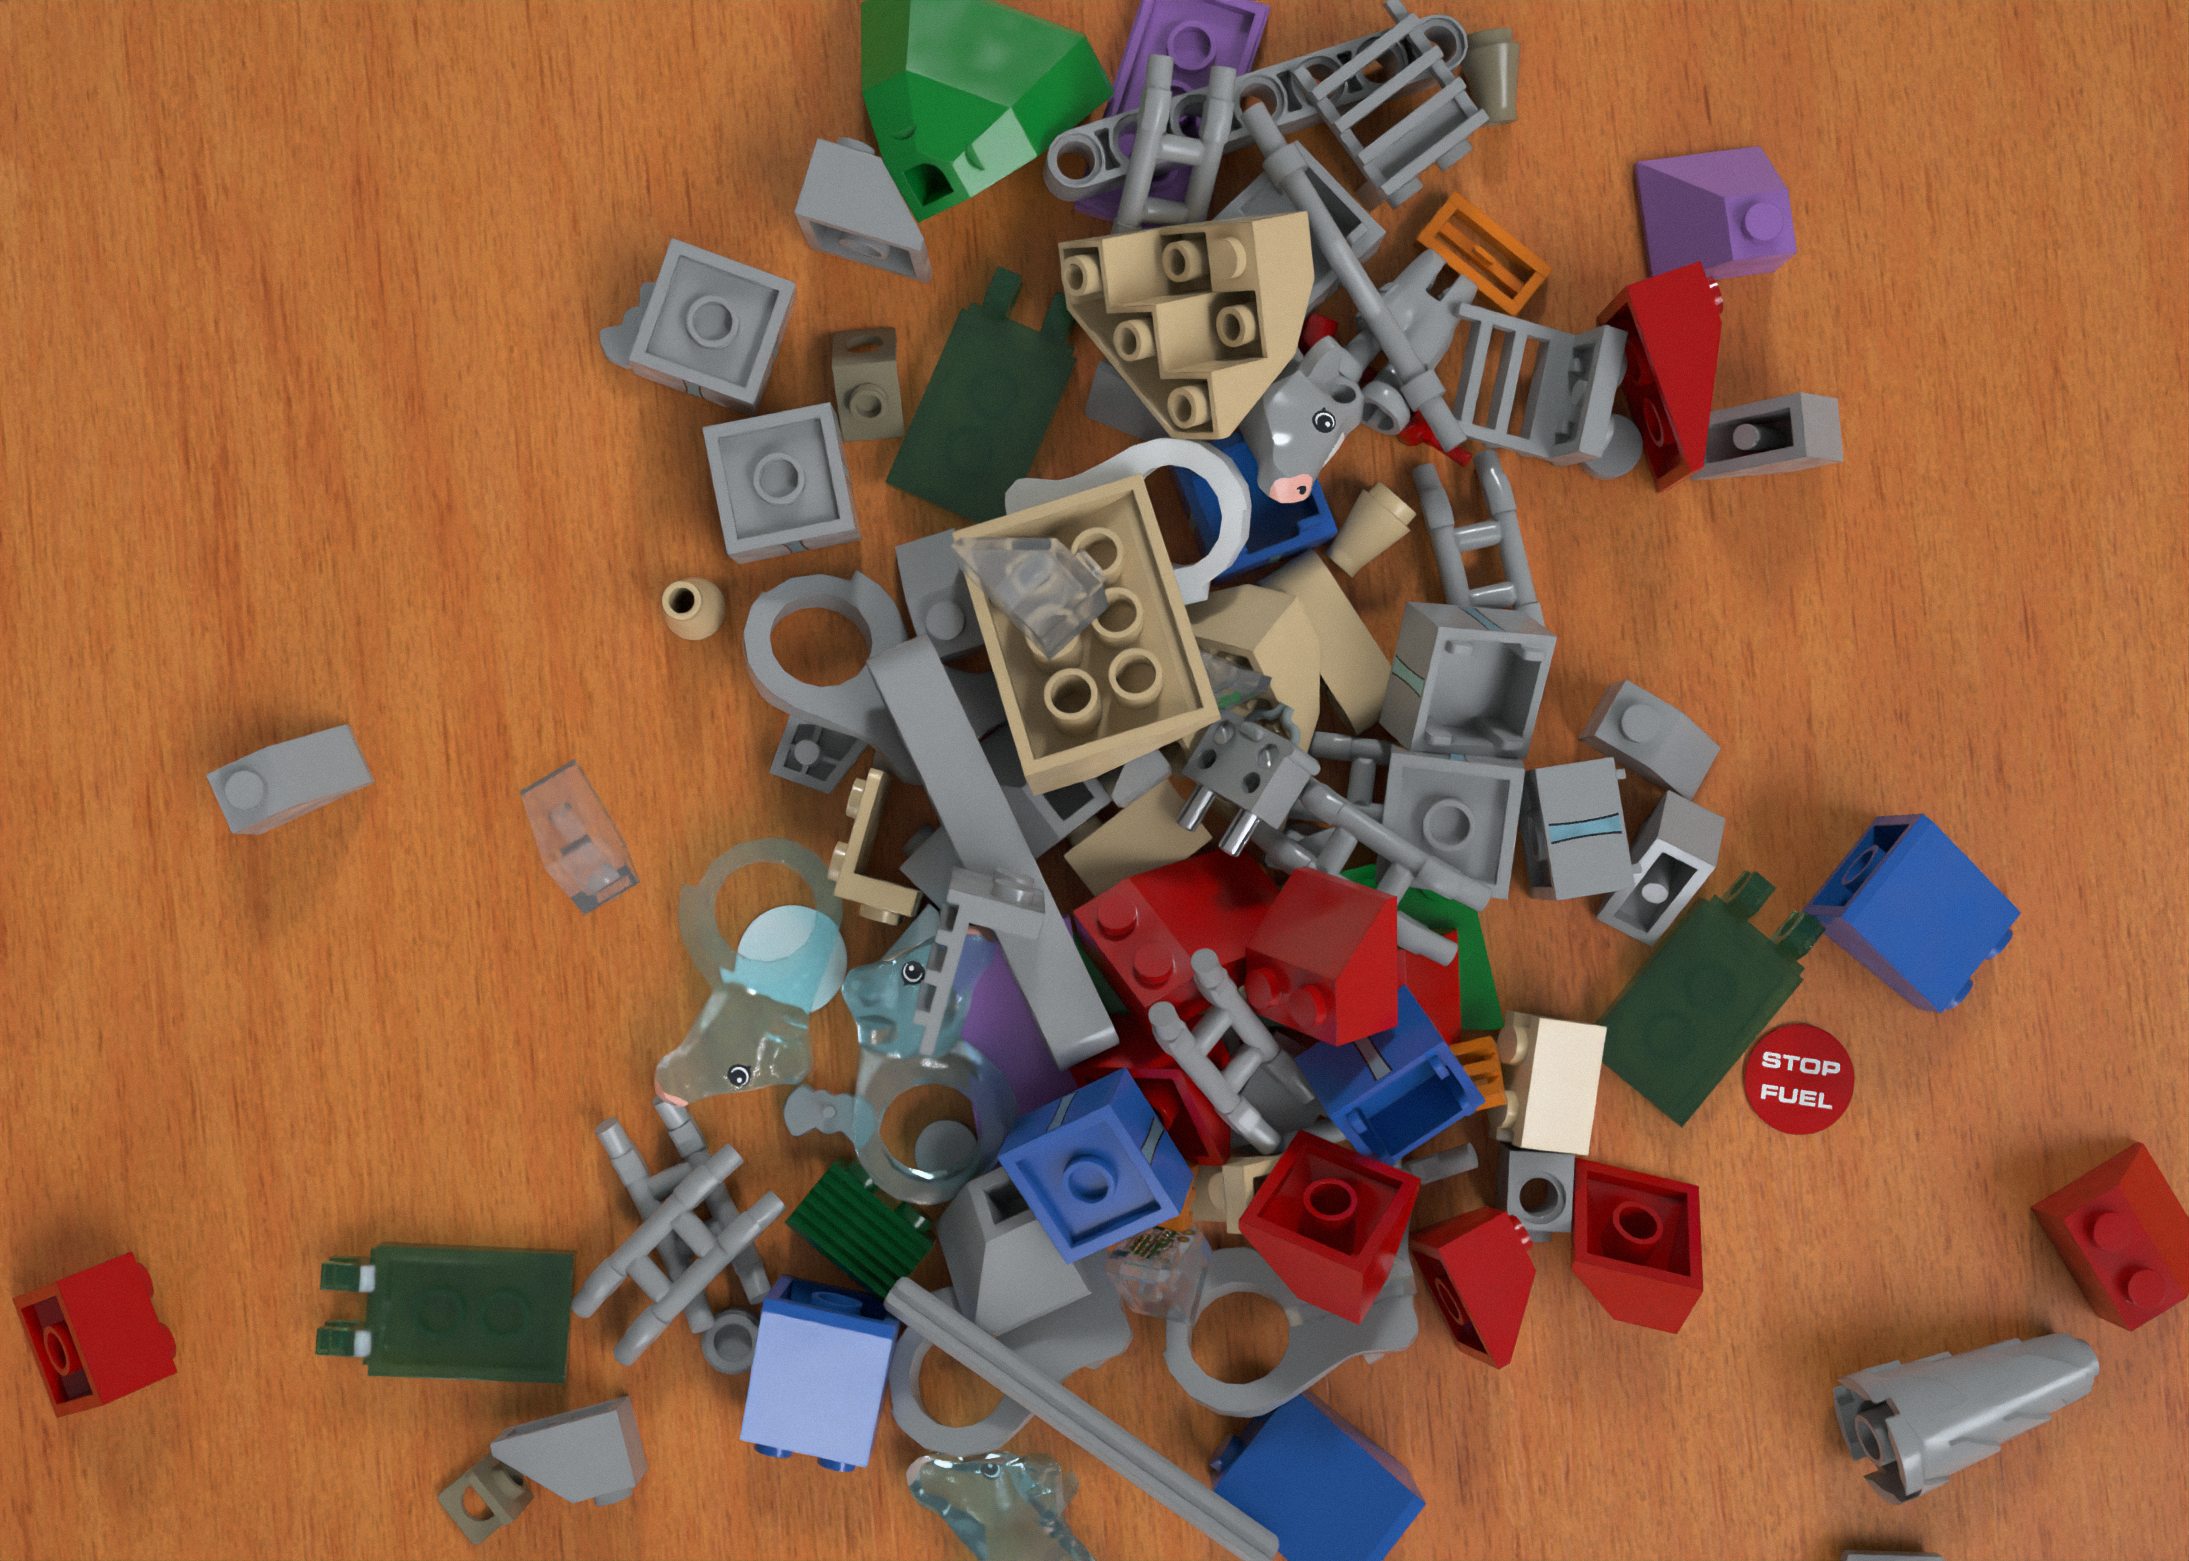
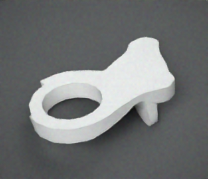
(1145, 458)

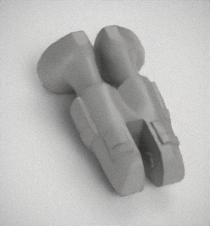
(1425, 324)

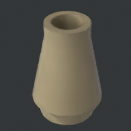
(1493, 73)

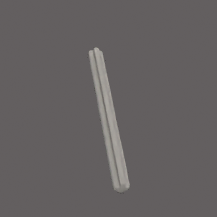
(1080, 1422)

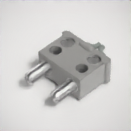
(1248, 770)

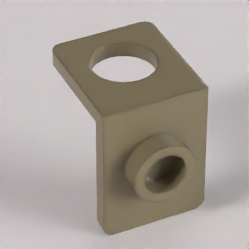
(867, 385)
(498, 1486)

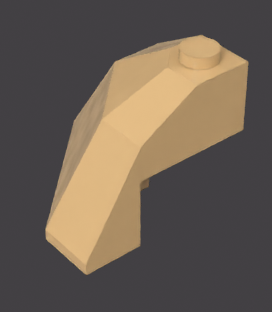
(1267, 634)

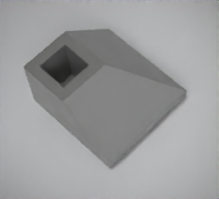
(1043, 817)
(1003, 1257)

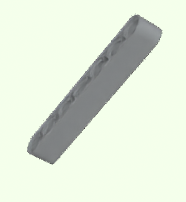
(1272, 85)
(989, 838)

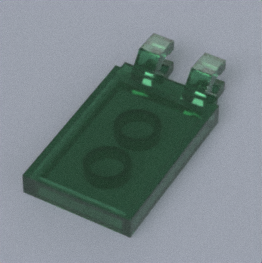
(986, 405)
(1704, 997)
(455, 1312)

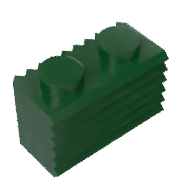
(863, 1228)

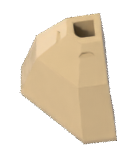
(1195, 312)

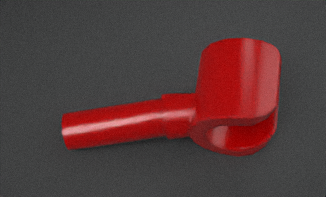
(1318, 327)
(1419, 432)

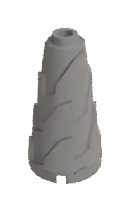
(1956, 1409)

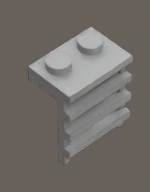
(1426, 136)
(1568, 394)
(996, 902)

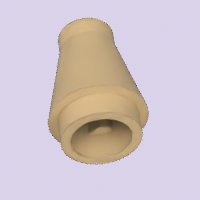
(1370, 528)
(705, 614)

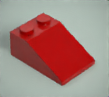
(1670, 365)
(1156, 920)

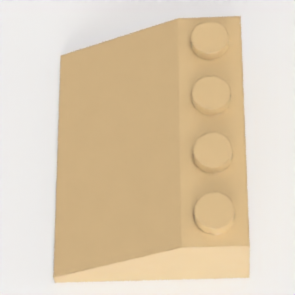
(1123, 680)

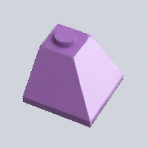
(1716, 211)

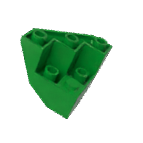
(969, 92)

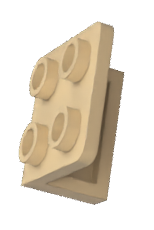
(849, 863)

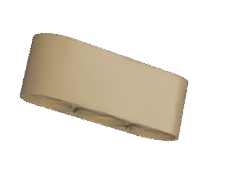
(1351, 663)

